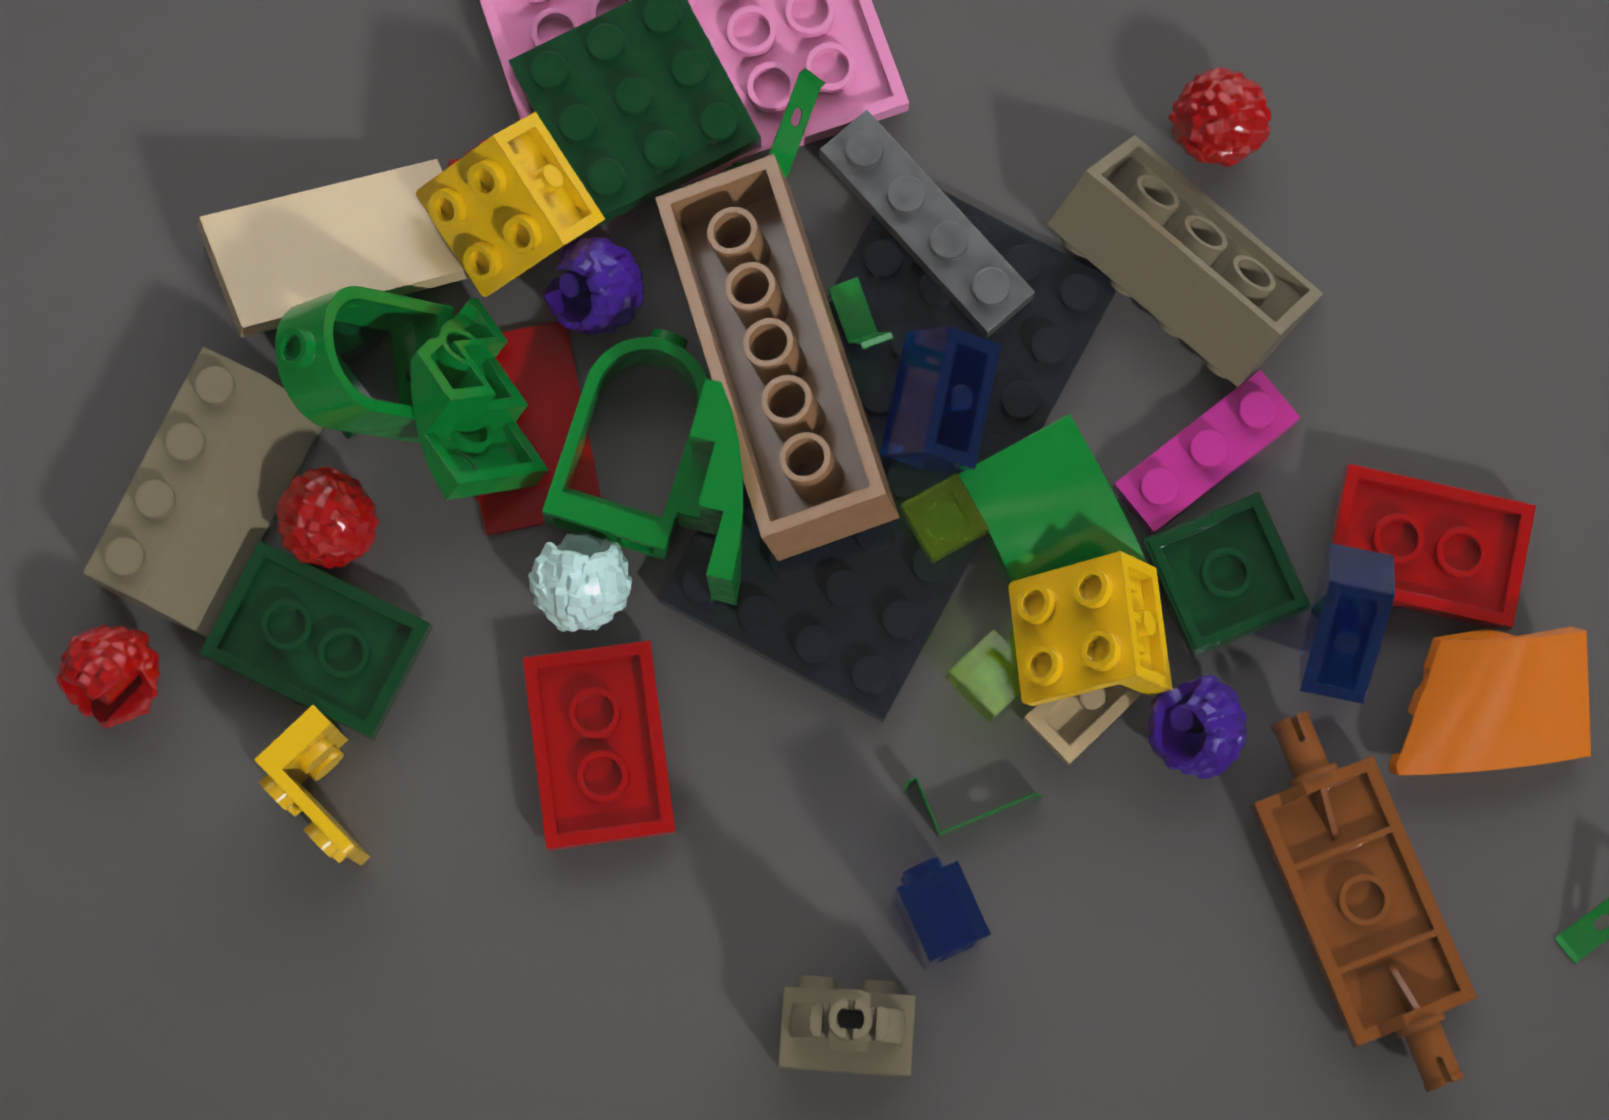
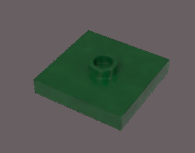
(1225, 575)

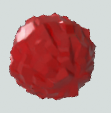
(1220, 117)
(326, 518)
(110, 674)

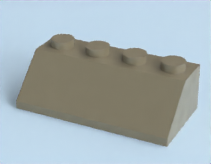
(1183, 259)
(203, 494)

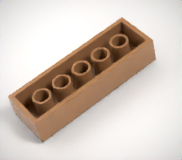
(778, 358)

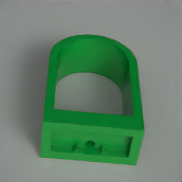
(313, 373)
(600, 517)

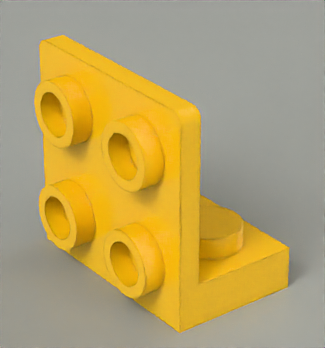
(509, 204)
(1089, 629)
(302, 751)

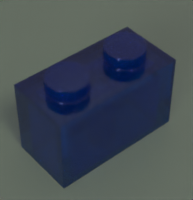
(940, 399)
(1347, 623)
(939, 911)

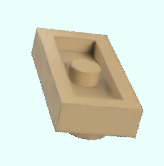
(1077, 721)

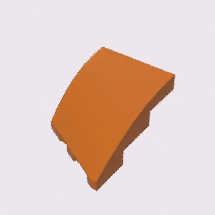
(1499, 703)

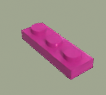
(1206, 453)

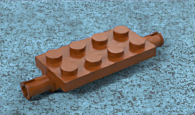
(1364, 902)

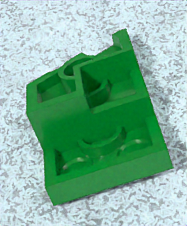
(470, 410)
(714, 490)
(1048, 504)

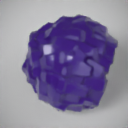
(598, 289)
(1197, 727)

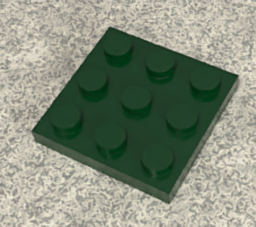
(636, 102)

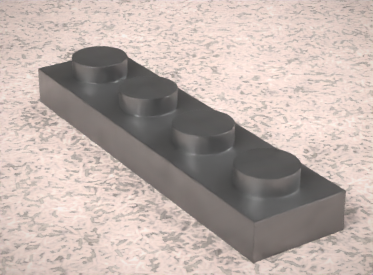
(926, 224)

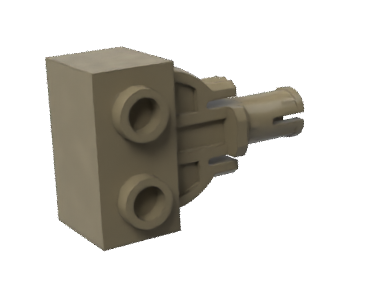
(847, 1027)

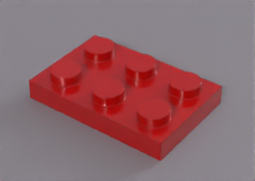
(1451, 546)
(599, 745)

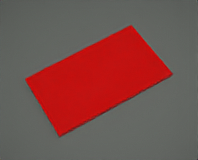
(545, 375)

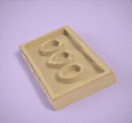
(324, 240)

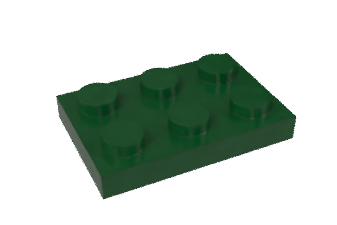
(316, 640)

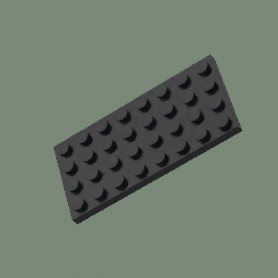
(867, 603)

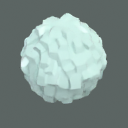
(580, 581)

